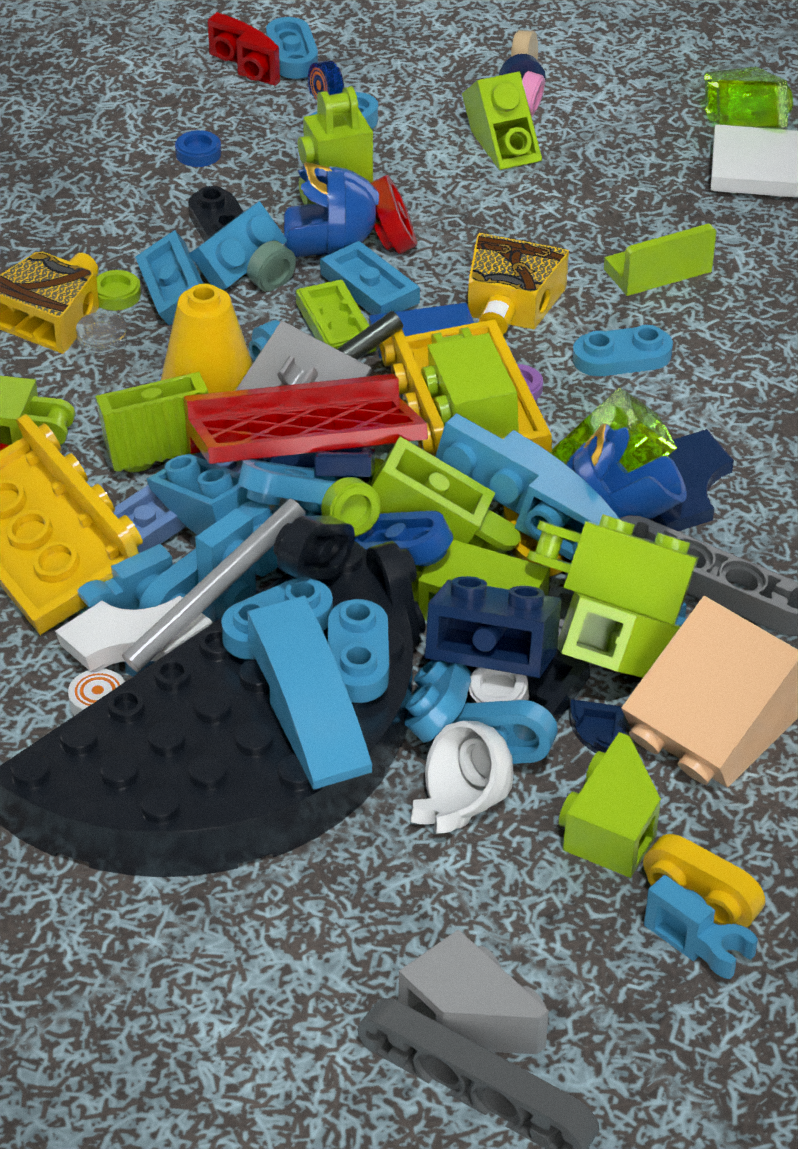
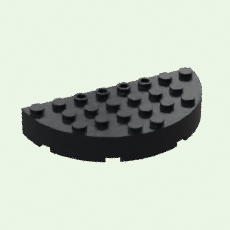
(192, 763)

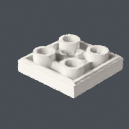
(755, 161)

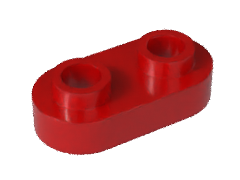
(394, 220)

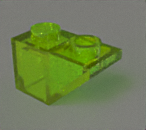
(747, 98)
(646, 431)

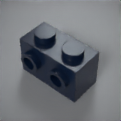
(493, 626)

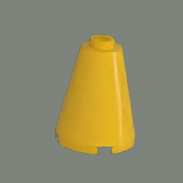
(207, 340)

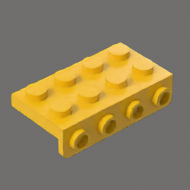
(410, 354)
(54, 528)

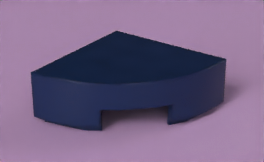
(597, 723)

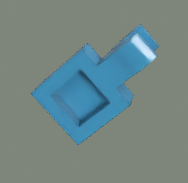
(688, 925)

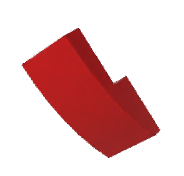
(248, 47)

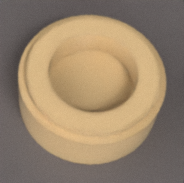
(525, 43)

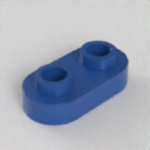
(420, 532)

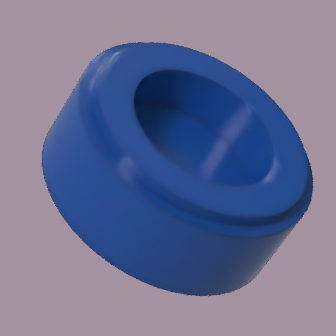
(198, 148)

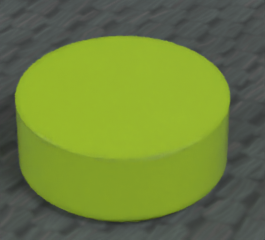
(118, 290)
(353, 503)

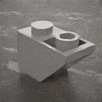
(474, 997)

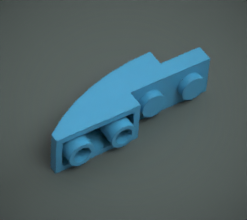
(523, 479)
(205, 494)

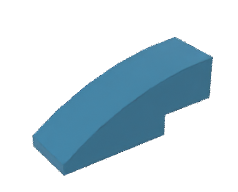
(308, 692)

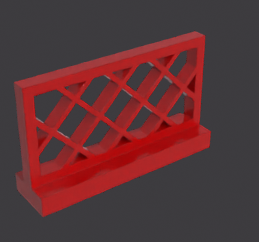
(299, 419)

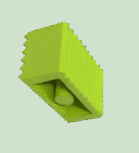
(147, 421)

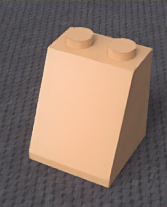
(716, 695)

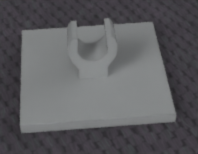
(298, 359)

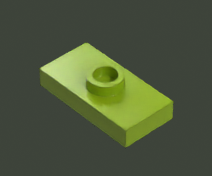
(331, 312)

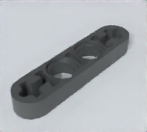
(771, 598)
(477, 1076)

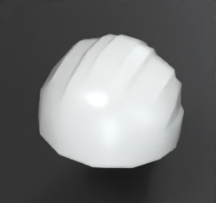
(463, 775)

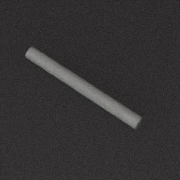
(210, 587)

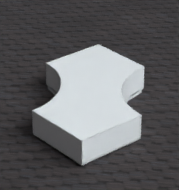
(106, 632)

